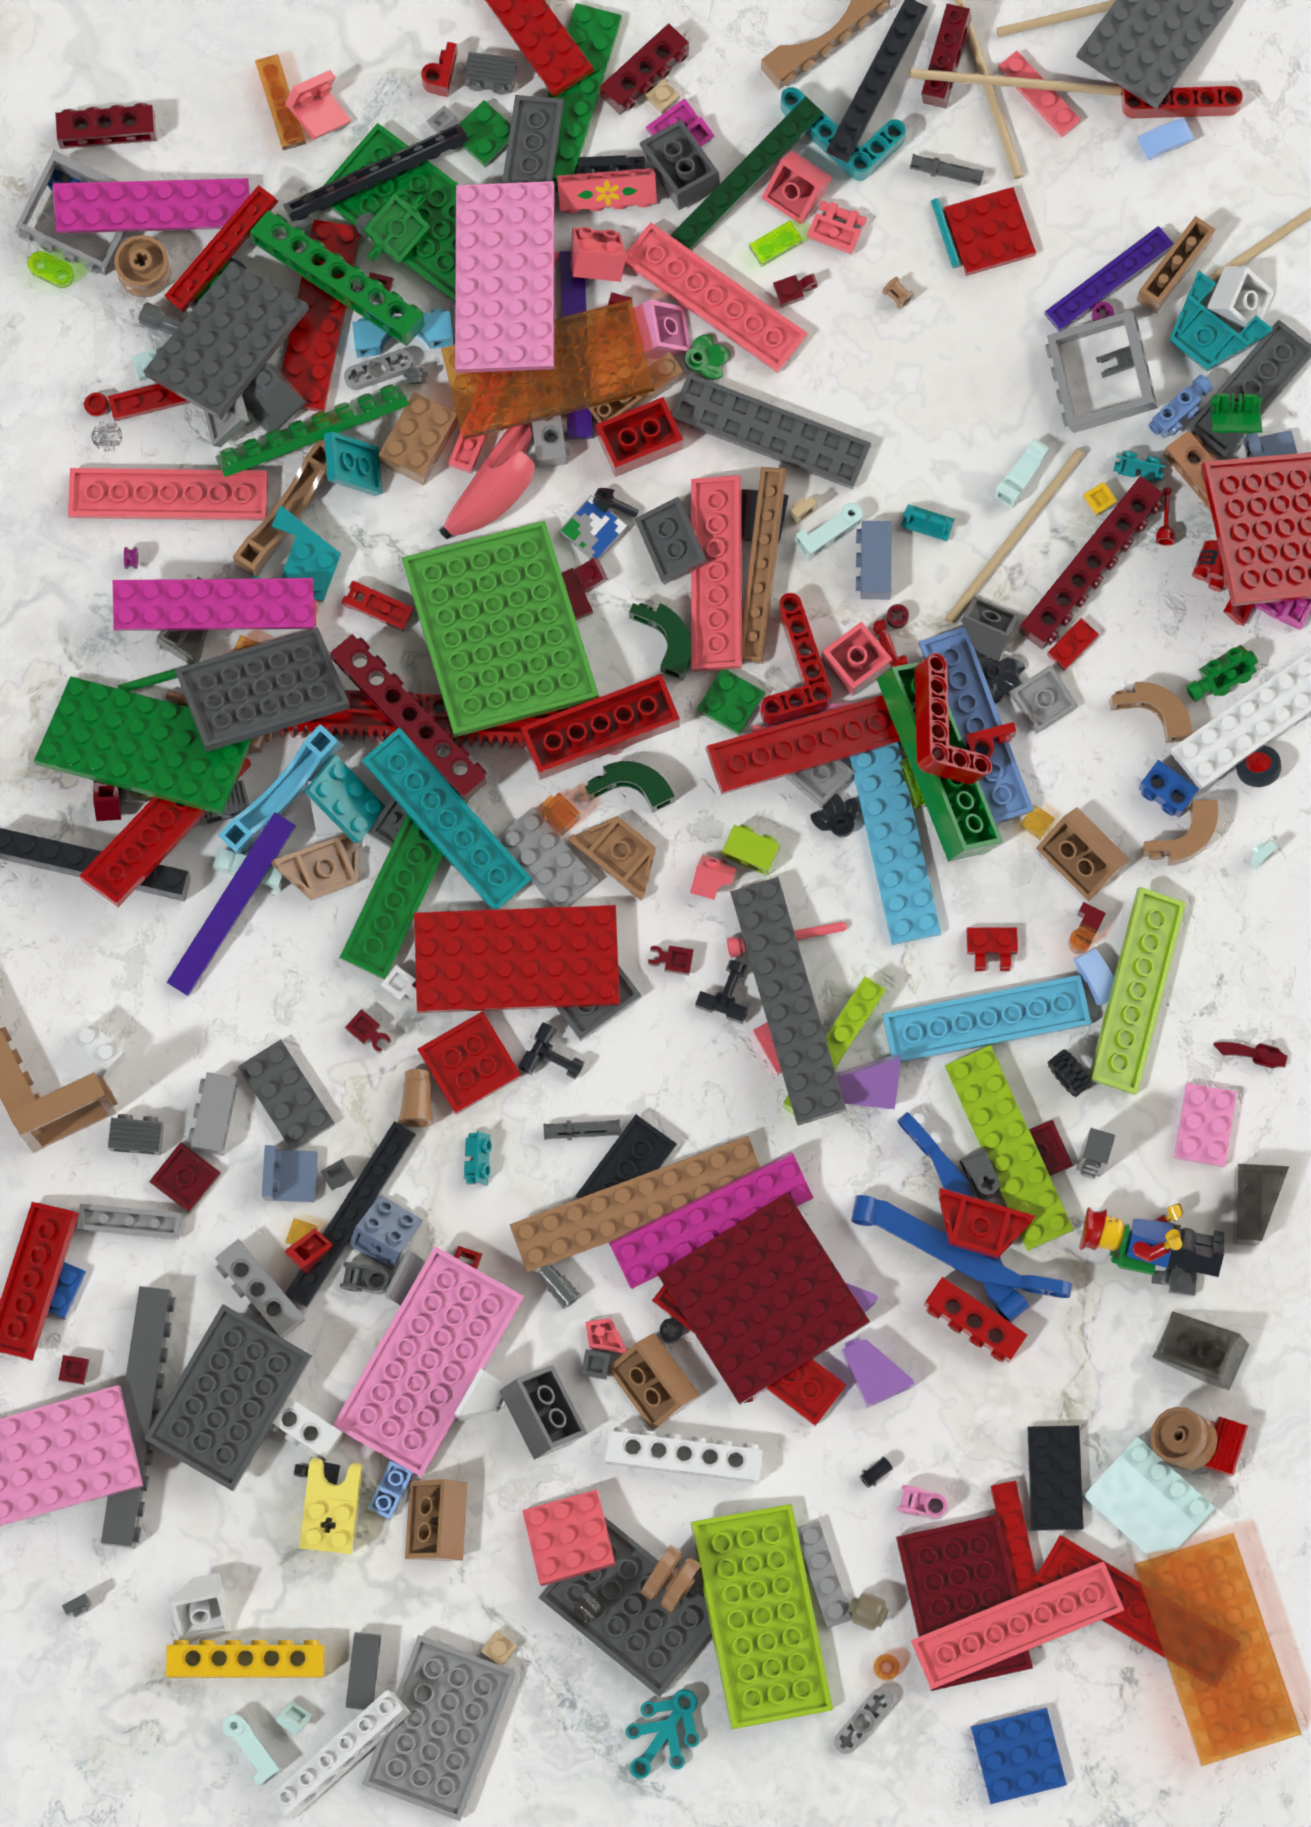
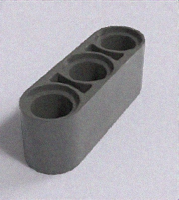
(363, 1670)

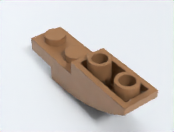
(662, 373)

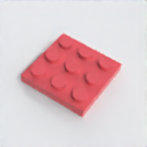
(569, 1537)

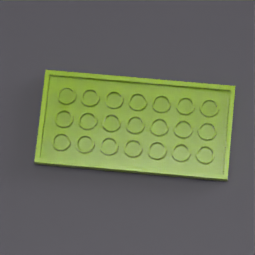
(761, 1616)

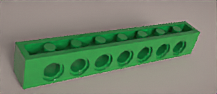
(402, 328)

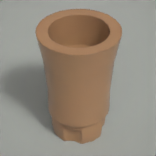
(416, 1099)

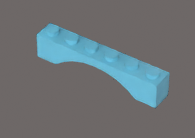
(308, 761)

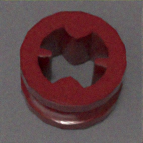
(896, 609)

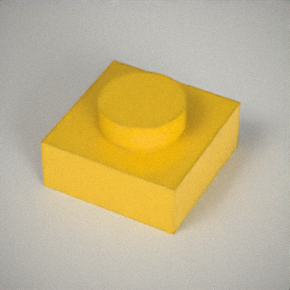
(1099, 499)

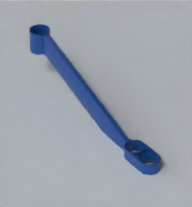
(880, 1213)
(1005, 1299)

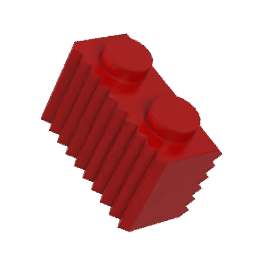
(1229, 1445)

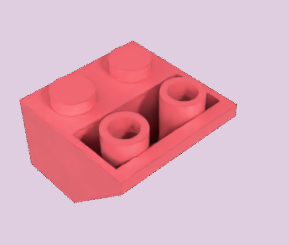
(597, 254)

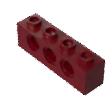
(667, 41)
(947, 53)
(117, 133)

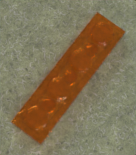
(276, 93)

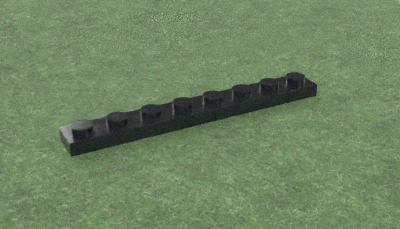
(876, 80)
(380, 170)
(352, 1210)

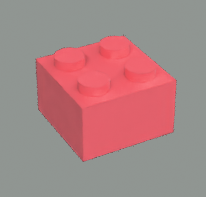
(856, 659)

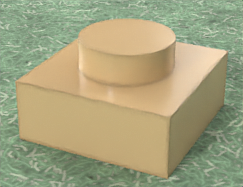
(662, 96)
(803, 509)
(498, 1648)

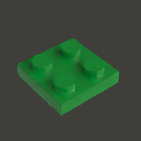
(486, 133)
(730, 701)

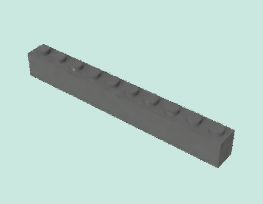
(141, 1405)

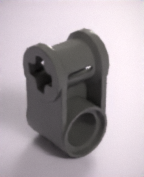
(979, 1169)
(363, 1278)

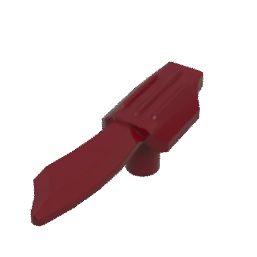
(1261, 1055)

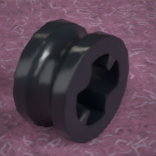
(676, 1324)

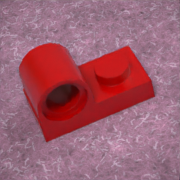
(443, 70)
(1000, 734)

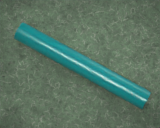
(945, 233)

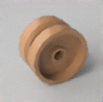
(142, 266)
(1183, 1438)
(674, 1580)

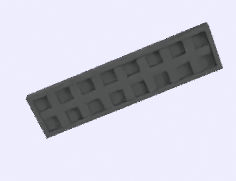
(770, 431)

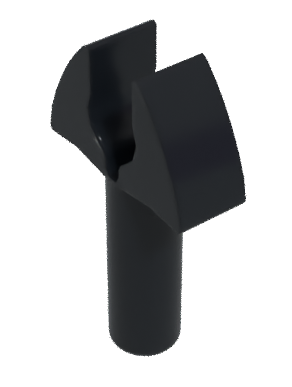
(604, 499)

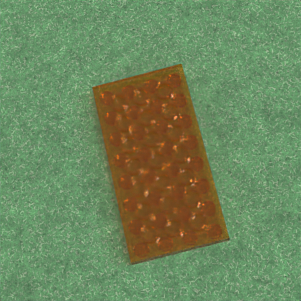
(595, 363)
(1217, 1649)

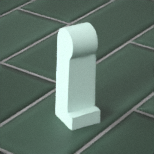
(1022, 473)
(829, 532)
(229, 863)
(238, 1728)

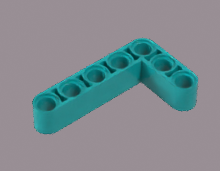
(861, 154)

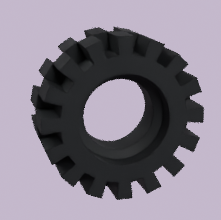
(1069, 1073)

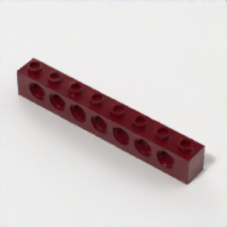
(1140, 493)
(344, 657)

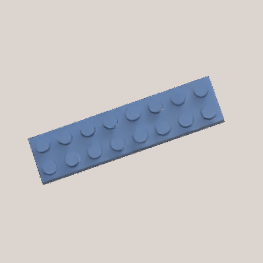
(975, 711)

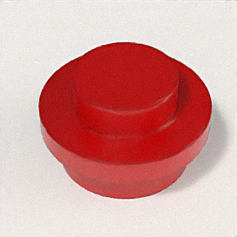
(96, 404)

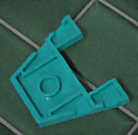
(1207, 337)
(309, 554)

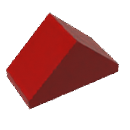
(308, 1250)

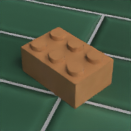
(418, 438)

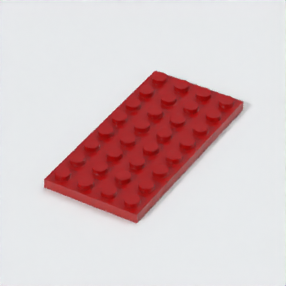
(516, 959)

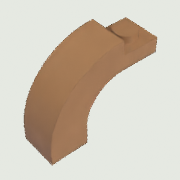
(1162, 703)
(1202, 826)

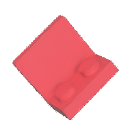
(316, 106)

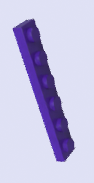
(1109, 279)

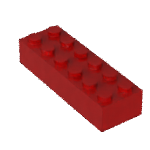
(600, 726)

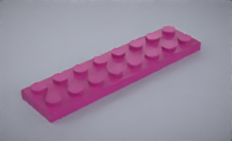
(147, 205)
(213, 604)
(681, 1231)

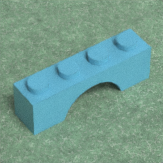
(371, 340)

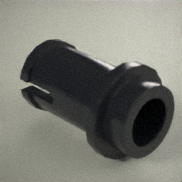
(875, 1472)

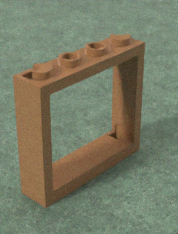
(64, 1111)

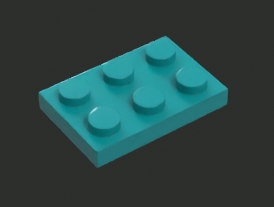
(353, 463)
(345, 799)

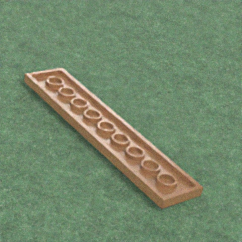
(628, 1205)

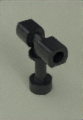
(724, 1001)
(543, 1051)

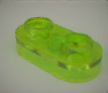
(51, 270)

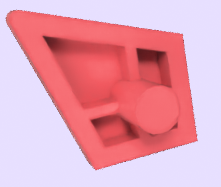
(604, 1336)

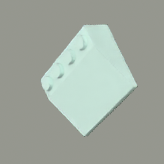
(1148, 1501)

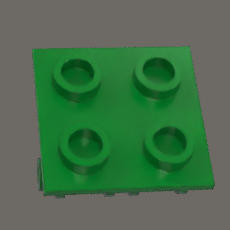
(1236, 416)

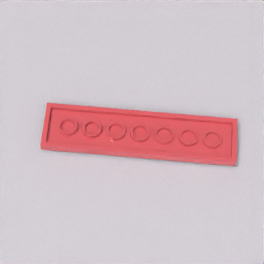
(714, 297)
(167, 494)
(718, 584)
(1017, 1625)

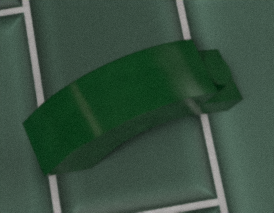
(675, 633)
(635, 776)

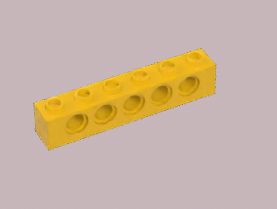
(179, 1668)

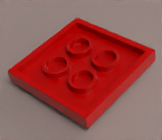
(989, 231)
(469, 1062)

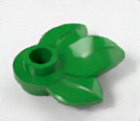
(710, 357)

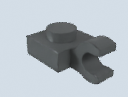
(1179, 1281)

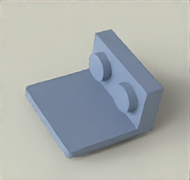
(1269, 445)
(289, 1175)
(385, 1232)

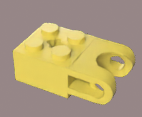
(330, 1501)

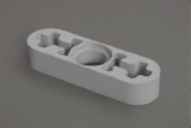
(374, 379)
(870, 1702)

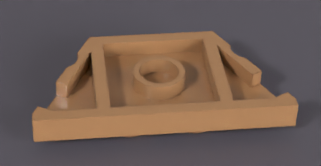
(619, 853)
(322, 867)

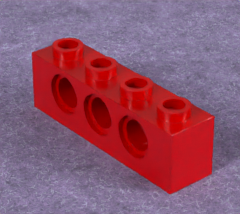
(969, 1306)

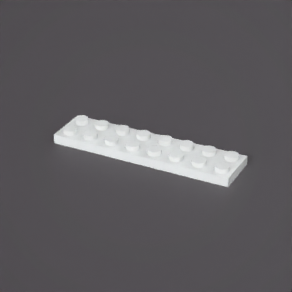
(1247, 724)

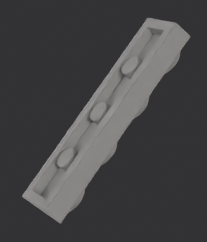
(129, 1221)
(823, 1575)

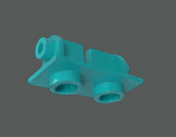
(1149, 466)
(927, 522)
(477, 1146)

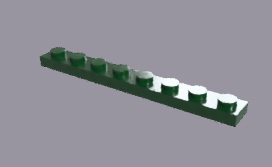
(747, 173)

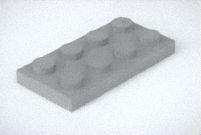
(547, 860)

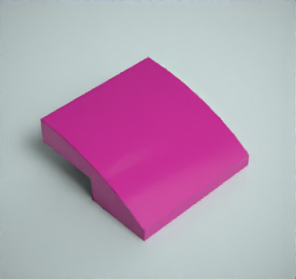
(683, 112)
(1289, 612)

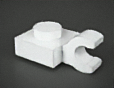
(400, 984)

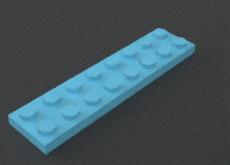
(895, 845)
(987, 1019)

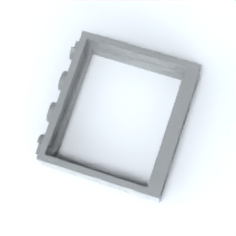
(85, 174)
(1144, 404)

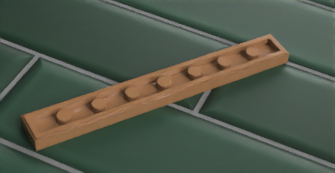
(762, 563)

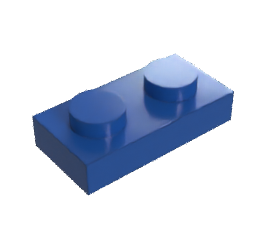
(66, 1289)

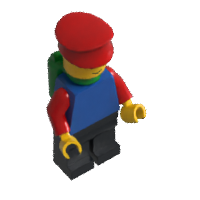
(1153, 1243)

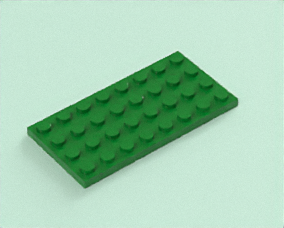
(435, 252)
(138, 746)

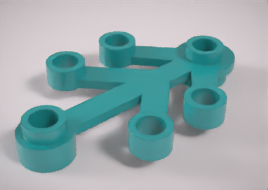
(666, 1730)

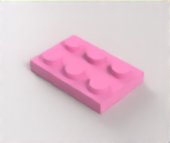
(1205, 1125)

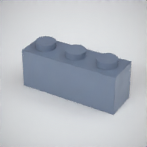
(874, 560)

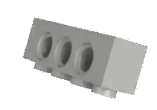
(550, 453)
(239, 1255)

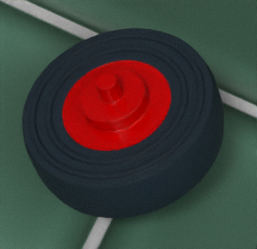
(1260, 767)

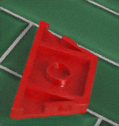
(980, 1224)

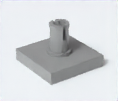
(223, 429)

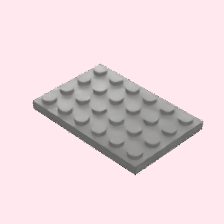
(444, 1740)

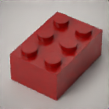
(639, 436)

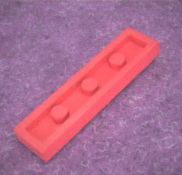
(1046, 102)

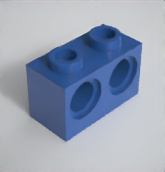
(1172, 784)

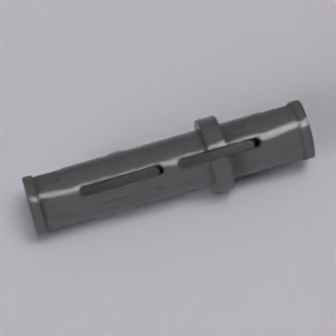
(945, 169)
(581, 1129)

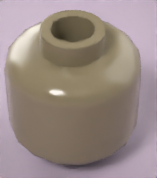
(868, 1611)

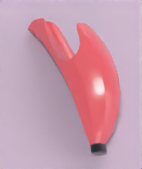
(495, 484)

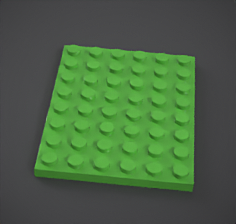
(499, 628)

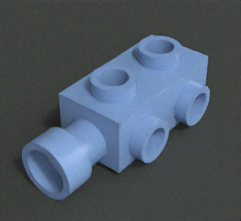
(1183, 406)

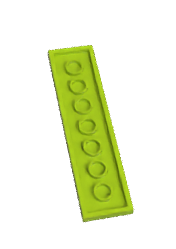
(1137, 991)
(1009, 1145)

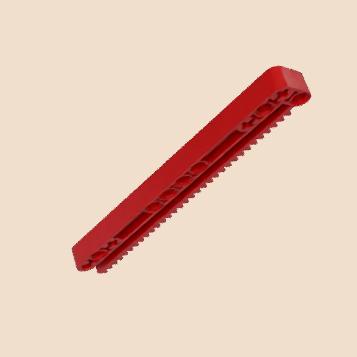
(366, 719)

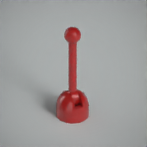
(1165, 534)

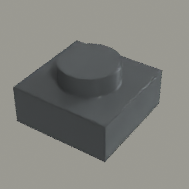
(337, 1174)
(596, 1364)
(77, 1606)

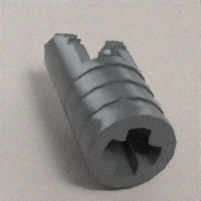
(1124, 360)
(559, 1286)

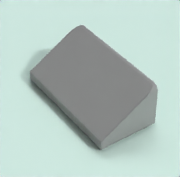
(404, 1278)

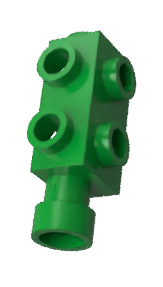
(1224, 672)

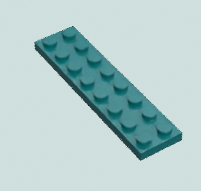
(446, 819)

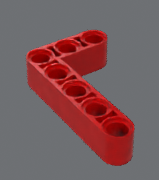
(1192, 96)
(804, 664)
(932, 727)

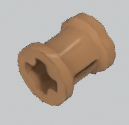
(898, 292)

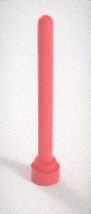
(737, 946)

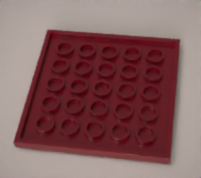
(763, 1298)

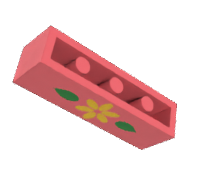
(607, 189)

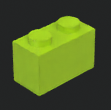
(751, 849)

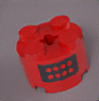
(1210, 566)

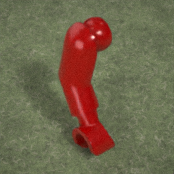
(887, 644)

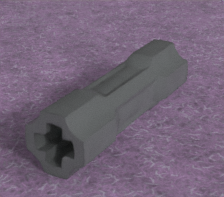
(159, 319)

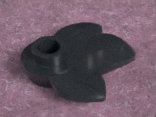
(1005, 678)
(835, 812)

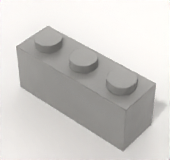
(213, 1113)

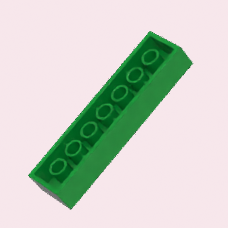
(955, 808)

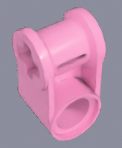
(920, 1502)

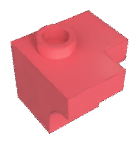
(711, 875)

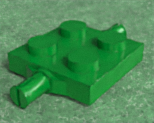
(396, 228)

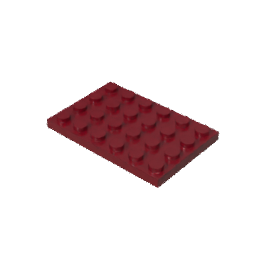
(958, 1574)

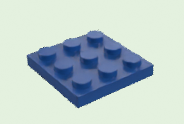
(1018, 1756)

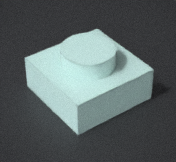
(141, 362)
(1262, 853)
(293, 1718)

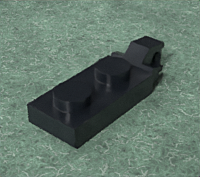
(609, 163)

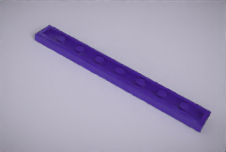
(573, 302)
(231, 904)

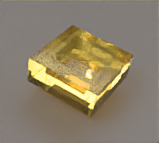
(1037, 822)
(298, 1230)

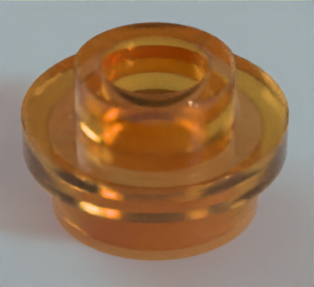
(886, 1658)

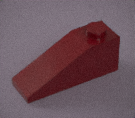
(107, 802)

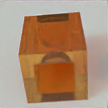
(560, 813)

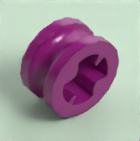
(1102, 305)
(130, 558)

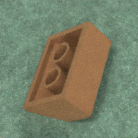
(1082, 853)
(653, 1381)
(436, 1520)

